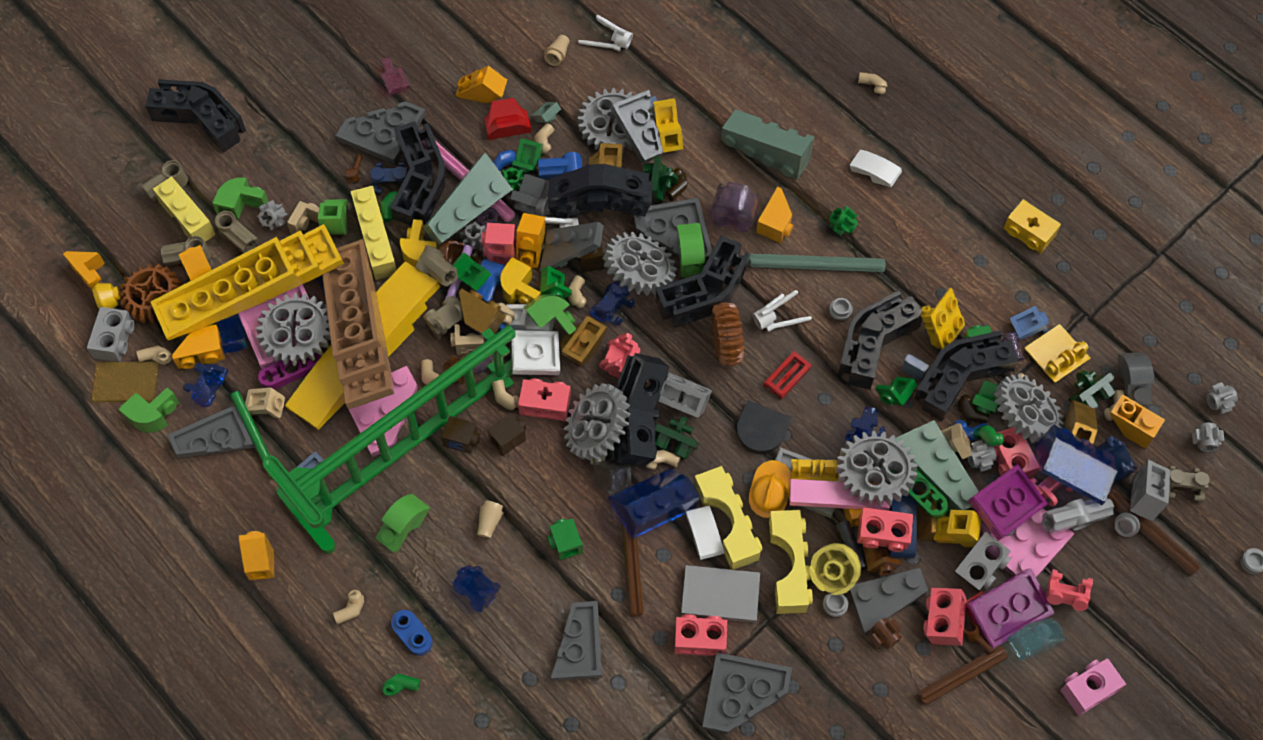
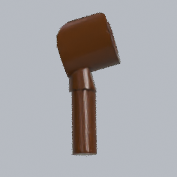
(353, 174)
(975, 636)

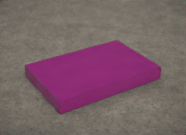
(1007, 502)
(1009, 607)

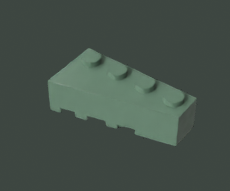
(768, 143)
(472, 195)
(940, 465)

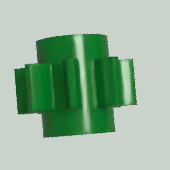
(513, 178)
(843, 220)

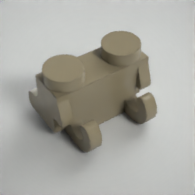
(445, 317)
(1195, 480)

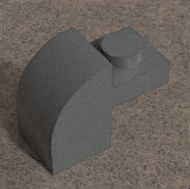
(529, 194)
(1137, 376)

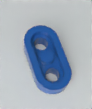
(411, 631)

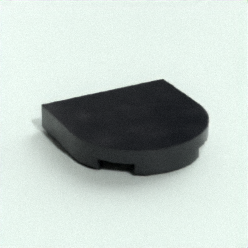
(762, 428)

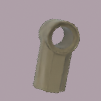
(169, 169)
(236, 232)
(170, 252)
(433, 264)

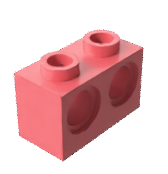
(499, 242)
(1019, 453)
(884, 522)
(952, 616)
(700, 643)

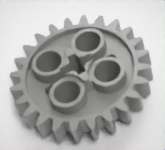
(593, 115)
(639, 263)
(273, 329)
(597, 406)
(1027, 407)
(876, 468)

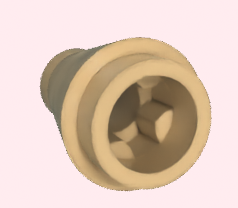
(557, 50)
(489, 517)

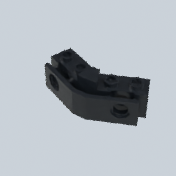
(198, 105)
(420, 177)
(599, 188)
(702, 291)
(879, 327)
(968, 361)
(638, 443)

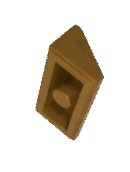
(925, 524)

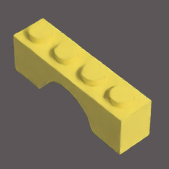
(374, 232)
(716, 491)
(792, 591)

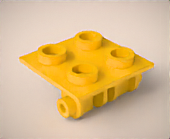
(943, 321)
(1058, 353)
(814, 470)

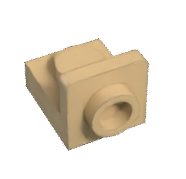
(301, 216)
(465, 343)
(265, 401)
(958, 440)

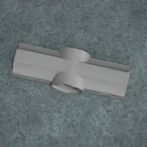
(1076, 515)

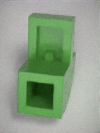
(236, 194)
(334, 216)
(690, 249)
(547, 307)
(150, 416)
(400, 519)

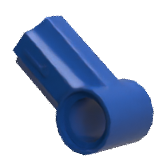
(556, 166)
(491, 284)

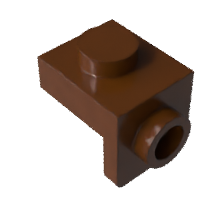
(879, 561)

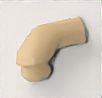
(542, 136)
(576, 297)
(508, 312)
(154, 353)
(427, 371)
(504, 399)
(665, 457)

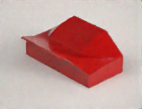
(506, 119)

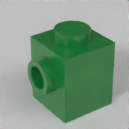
(565, 539)

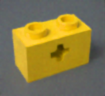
(1031, 226)

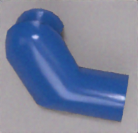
(504, 159)

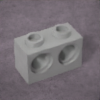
(105, 334)
(684, 395)
(1150, 490)
(978, 558)

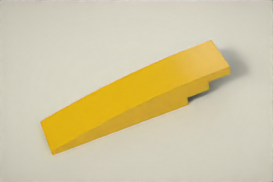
(247, 281)
(400, 305)

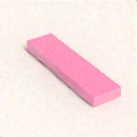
(827, 494)

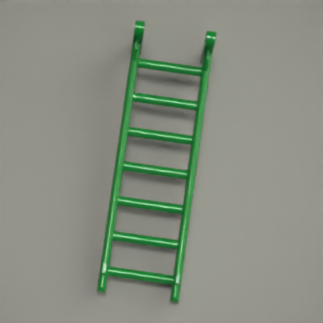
(302, 486)

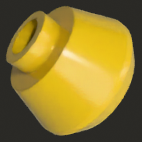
(106, 295)

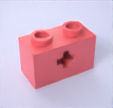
(533, 403)

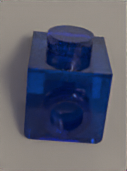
(232, 334)

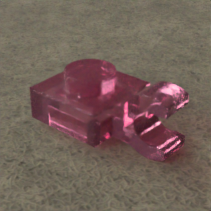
(393, 78)

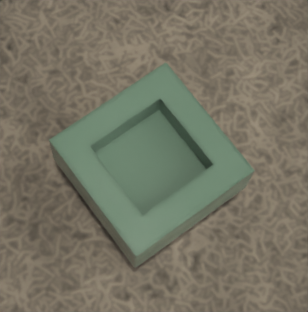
(546, 112)

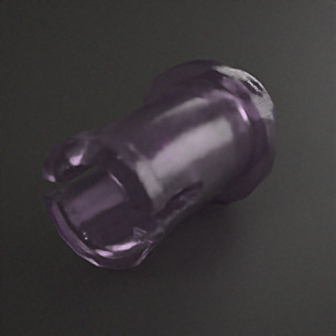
(1012, 336)

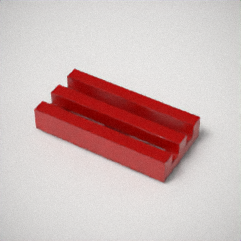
(776, 388)

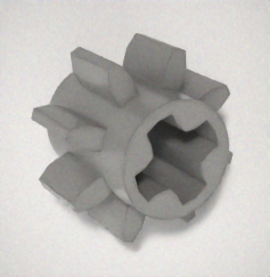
(272, 215)
(473, 235)
(1221, 398)
(1208, 437)
(981, 456)

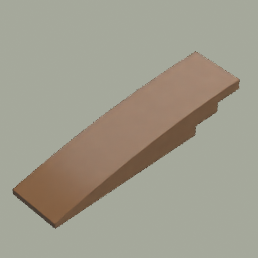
(357, 328)

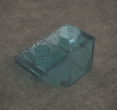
(1036, 638)

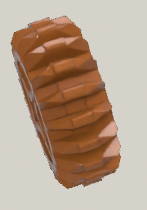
(146, 286)
(727, 334)

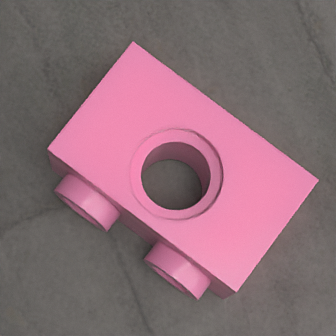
(1081, 696)

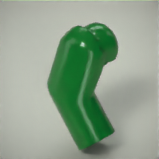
(385, 207)
(989, 435)
(398, 683)

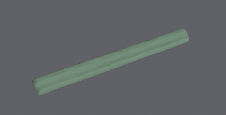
(817, 262)

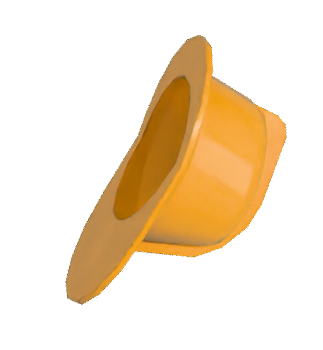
(770, 488)

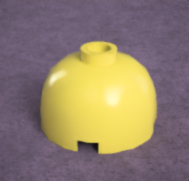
(835, 568)

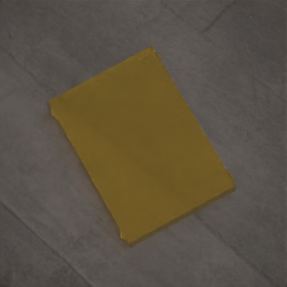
(123, 379)

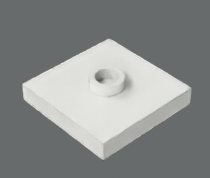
(535, 353)

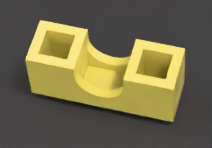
(181, 207)

